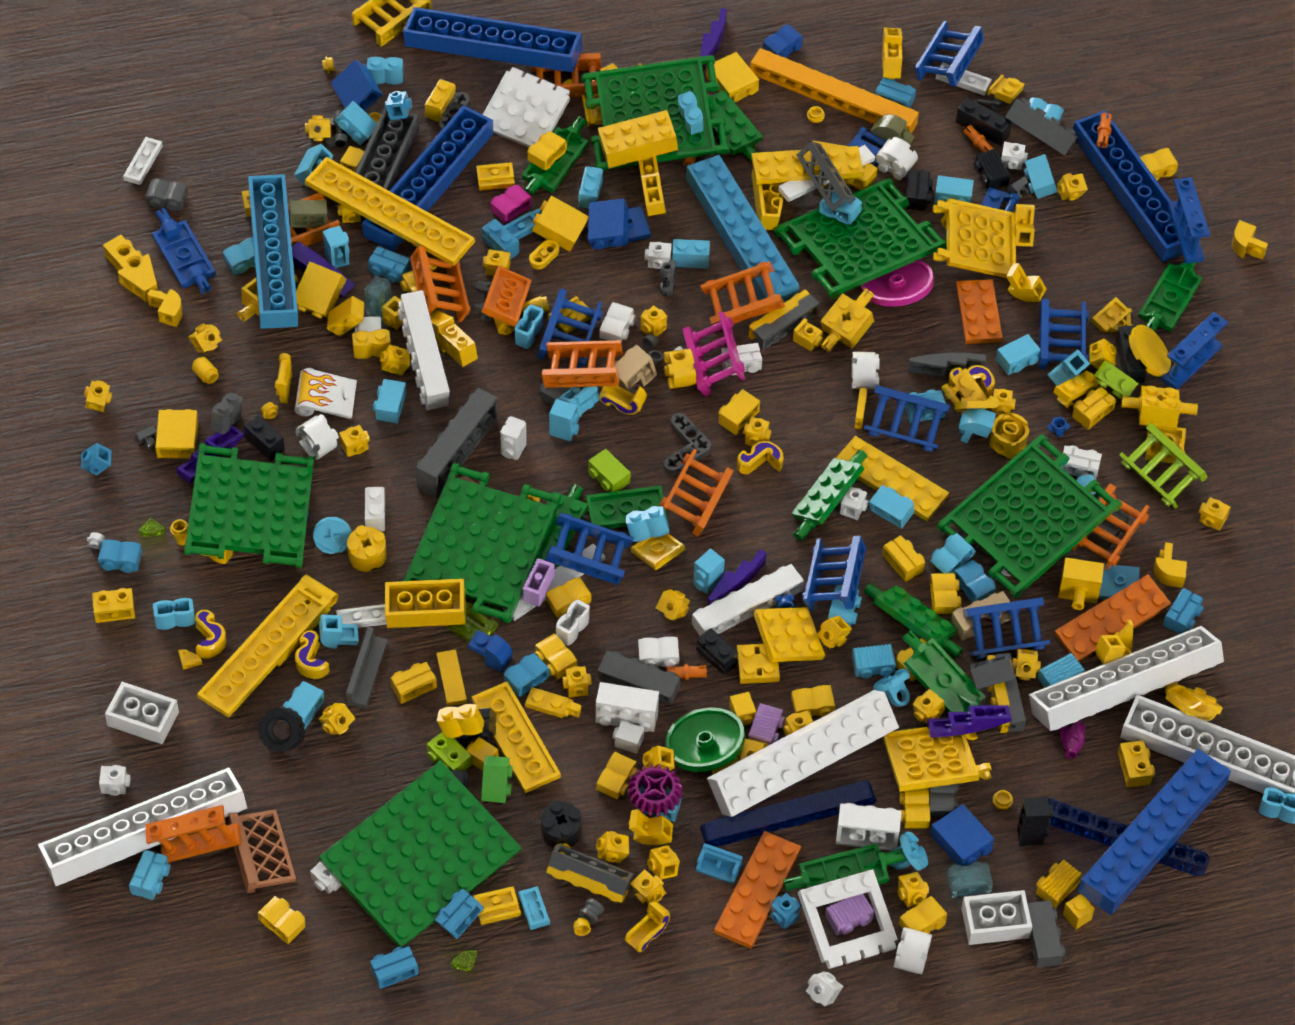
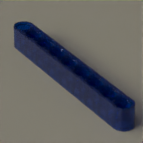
(786, 814)
(1115, 828)

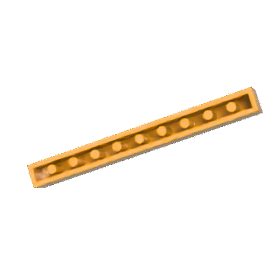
(828, 89)

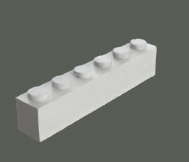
(742, 603)

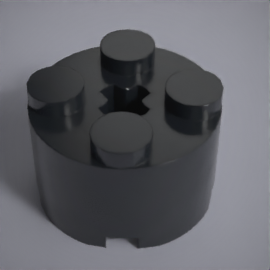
(561, 824)

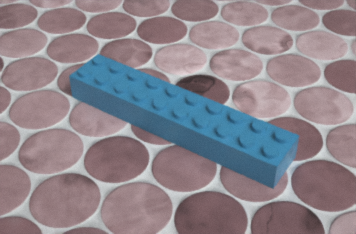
(739, 225)
(273, 251)

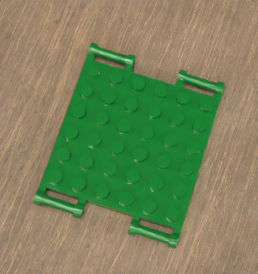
(652, 89)
(870, 247)
(249, 506)
(1030, 515)
(484, 539)

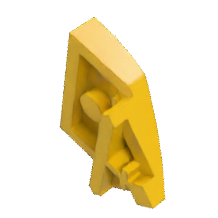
(1112, 316)

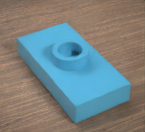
(534, 908)

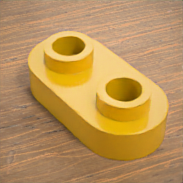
(541, 257)

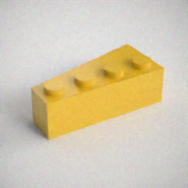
(767, 203)

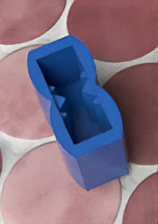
(783, 41)

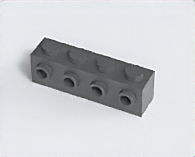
(1041, 126)
(633, 673)

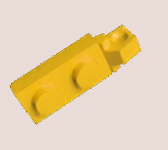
(552, 703)

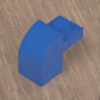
(494, 649)

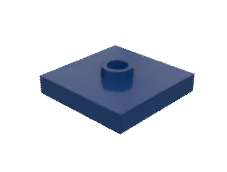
(637, 225)

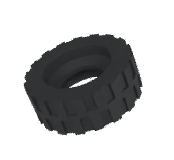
(266, 729)

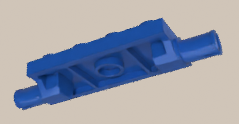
(183, 252)

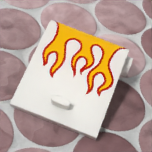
(324, 394)

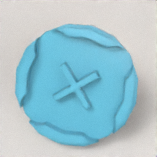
(331, 535)
(894, 684)
(913, 853)

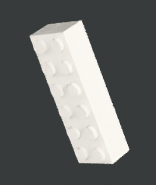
(423, 350)

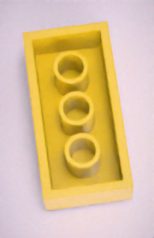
(638, 139)
(425, 603)

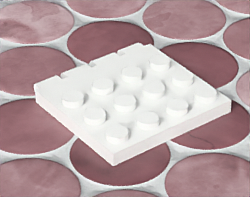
(525, 108)

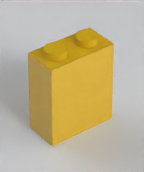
(735, 77)
(559, 222)
(319, 290)
(176, 433)

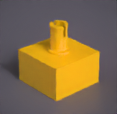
(1081, 582)

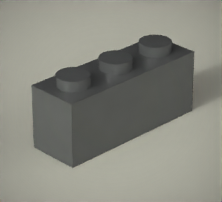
(1045, 934)

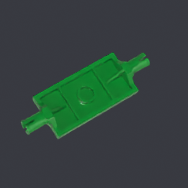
(739, 131)
(553, 176)
(1170, 296)
(827, 493)
(568, 505)
(915, 616)
(941, 674)
(844, 865)

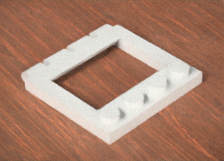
(842, 889)

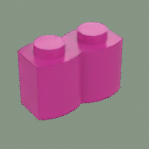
(511, 203)

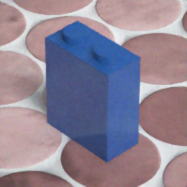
(357, 85)
(608, 223)
(962, 836)

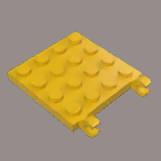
(977, 237)
(932, 761)

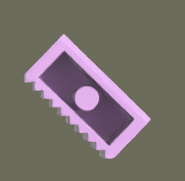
(538, 582)
(766, 724)
(849, 914)

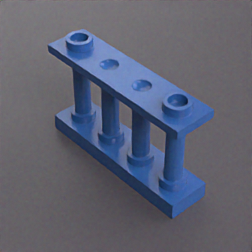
(958, 63)
(1188, 220)
(557, 317)
(1046, 327)
(1194, 351)
(902, 400)
(584, 565)
(849, 580)
(1013, 609)

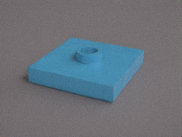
(1117, 579)

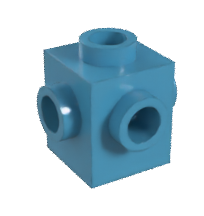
(398, 105)
(96, 459)
(785, 910)

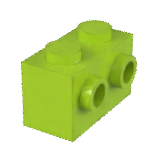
(1115, 379)
(608, 471)
(449, 753)

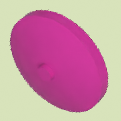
(901, 285)

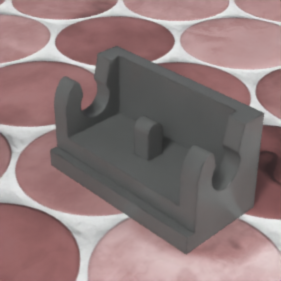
(992, 671)

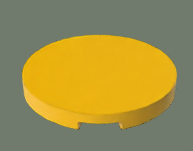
(1150, 350)

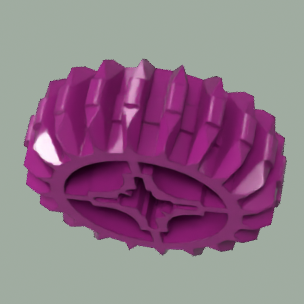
(654, 797)

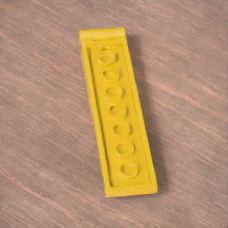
(268, 645)

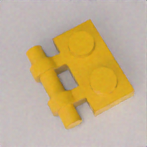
(965, 385)

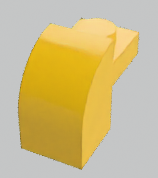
(1024, 224)
(1244, 241)
(1025, 287)
(168, 306)
(1169, 571)
(1111, 648)
(650, 830)

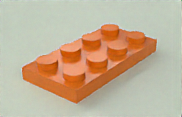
(506, 296)
(979, 311)

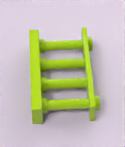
(1168, 448)

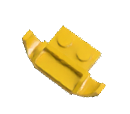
(1192, 701)

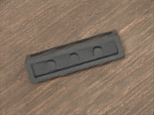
(830, 172)
(366, 670)

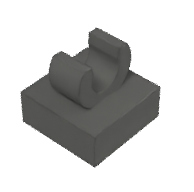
(1018, 186)
(146, 436)

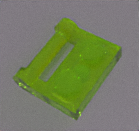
(471, 627)

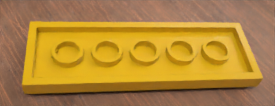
(785, 165)
(886, 471)
(518, 738)

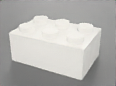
(627, 704)
(142, 712)
(867, 826)
(996, 917)

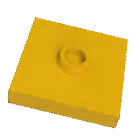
(658, 550)

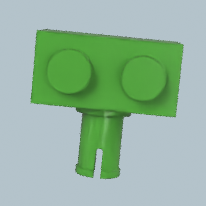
(495, 779)

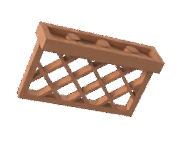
(245, 858)

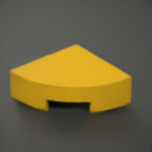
(189, 659)

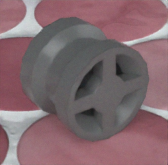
(591, 910)

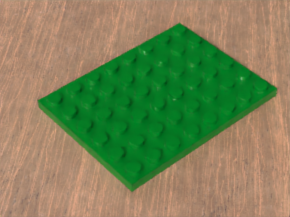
(419, 853)

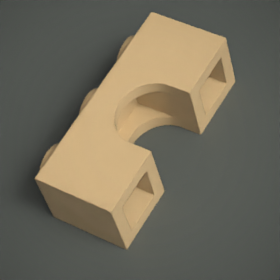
(965, 625)

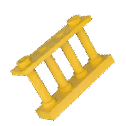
(395, 25)

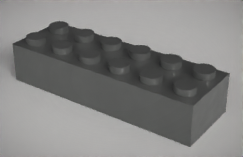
(388, 149)
(457, 441)

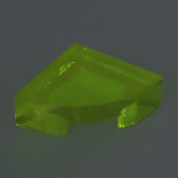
(151, 528)
(465, 960)

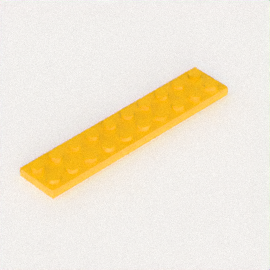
(390, 211)

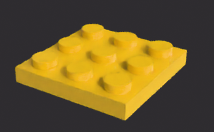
(789, 634)

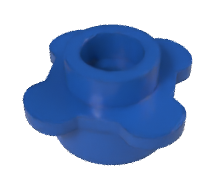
(1058, 422)
(784, 601)

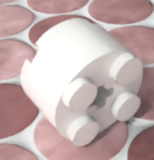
(896, 158)
(864, 370)
(317, 437)
(912, 950)

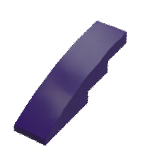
(712, 41)
(303, 255)
(226, 440)
(742, 576)
(975, 720)

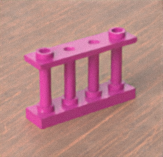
(692, 341)

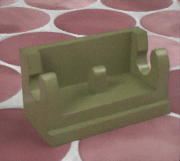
(308, 213)

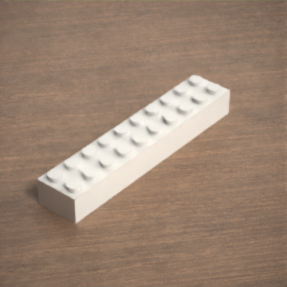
(1126, 678)
(1180, 735)
(802, 753)
(124, 832)

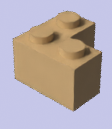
(635, 367)

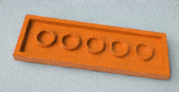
(1136, 602)
(757, 889)

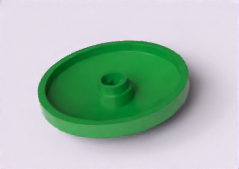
(706, 739)

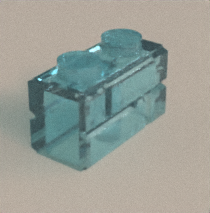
(377, 295)
(969, 879)

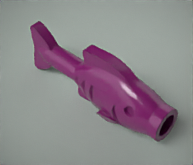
(1073, 738)

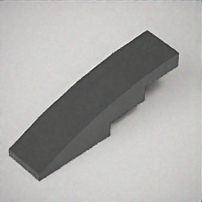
(941, 363)

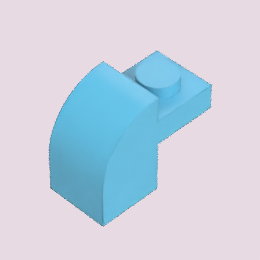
(1068, 368)
(977, 422)
(335, 633)

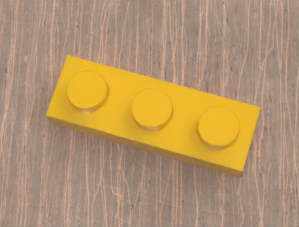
(1076, 386)

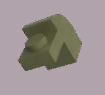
(892, 126)

